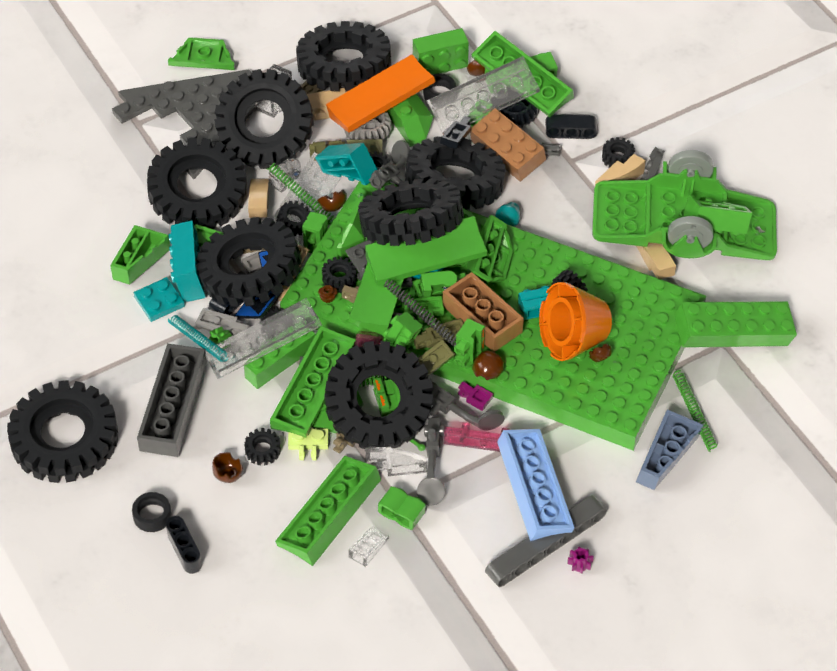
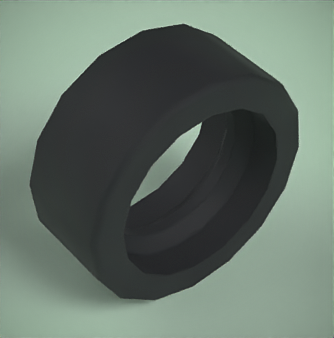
(440, 80)
(147, 499)

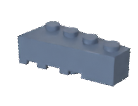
(668, 447)

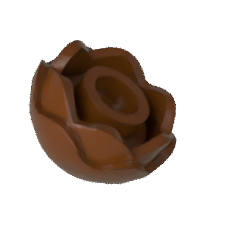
(600, 353)

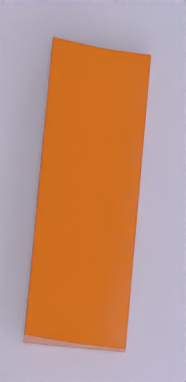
(379, 93)

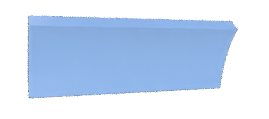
(534, 483)

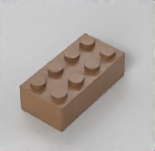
(515, 147)
(476, 301)

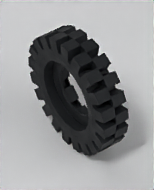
(315, 46)
(257, 87)
(485, 165)
(175, 206)
(441, 212)
(279, 269)
(385, 361)
(41, 458)

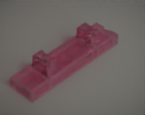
(471, 438)

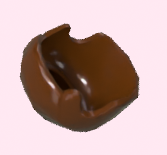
(475, 68)
(335, 203)
(488, 365)
(226, 468)

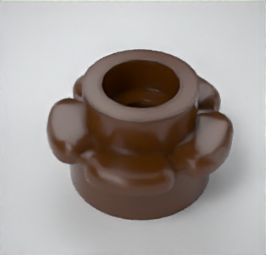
(327, 297)

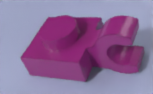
(475, 396)

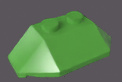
(411, 119)
(352, 233)
(499, 252)

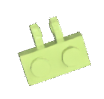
(315, 440)

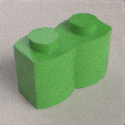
(401, 508)

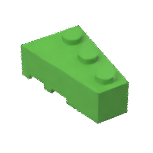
(722, 217)
(138, 254)

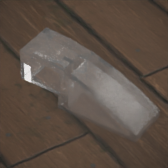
(396, 461)

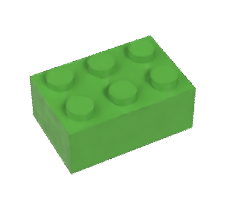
(442, 51)

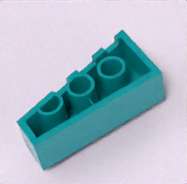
(184, 253)

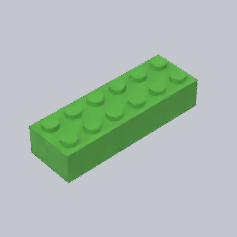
(735, 324)

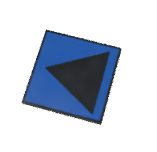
(258, 310)

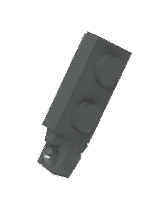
(653, 164)

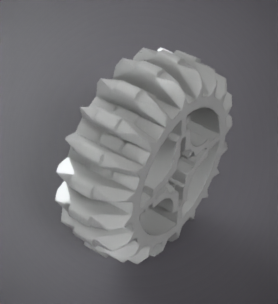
(374, 129)

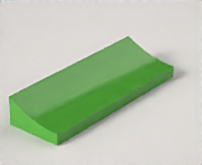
(499, 51)
(407, 261)
(373, 303)
(306, 390)
(329, 509)

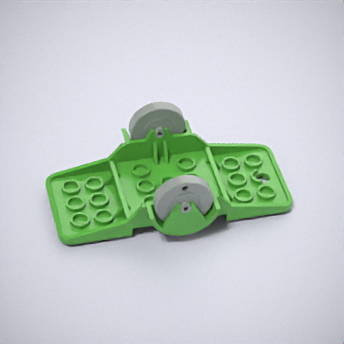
(654, 212)

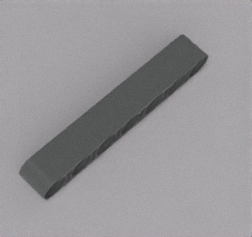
(529, 553)

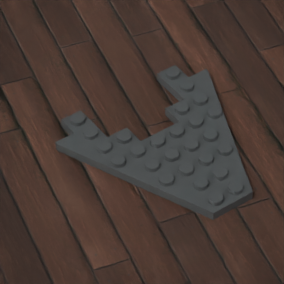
(190, 98)

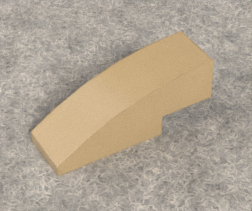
(629, 170)
(258, 198)
(658, 260)

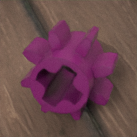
(580, 560)

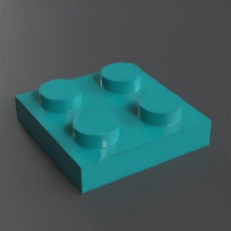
(158, 299)

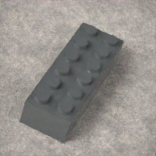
(172, 400)

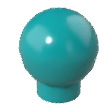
(509, 214)

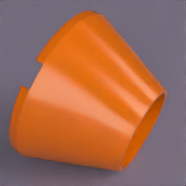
(572, 321)

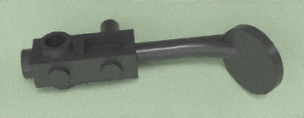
(389, 172)
(445, 402)
(431, 489)

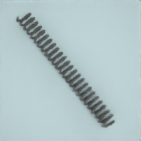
(421, 316)

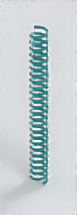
(197, 340)

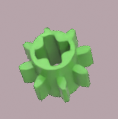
(219, 335)

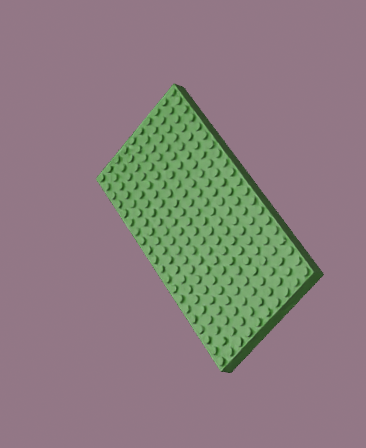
(599, 398)

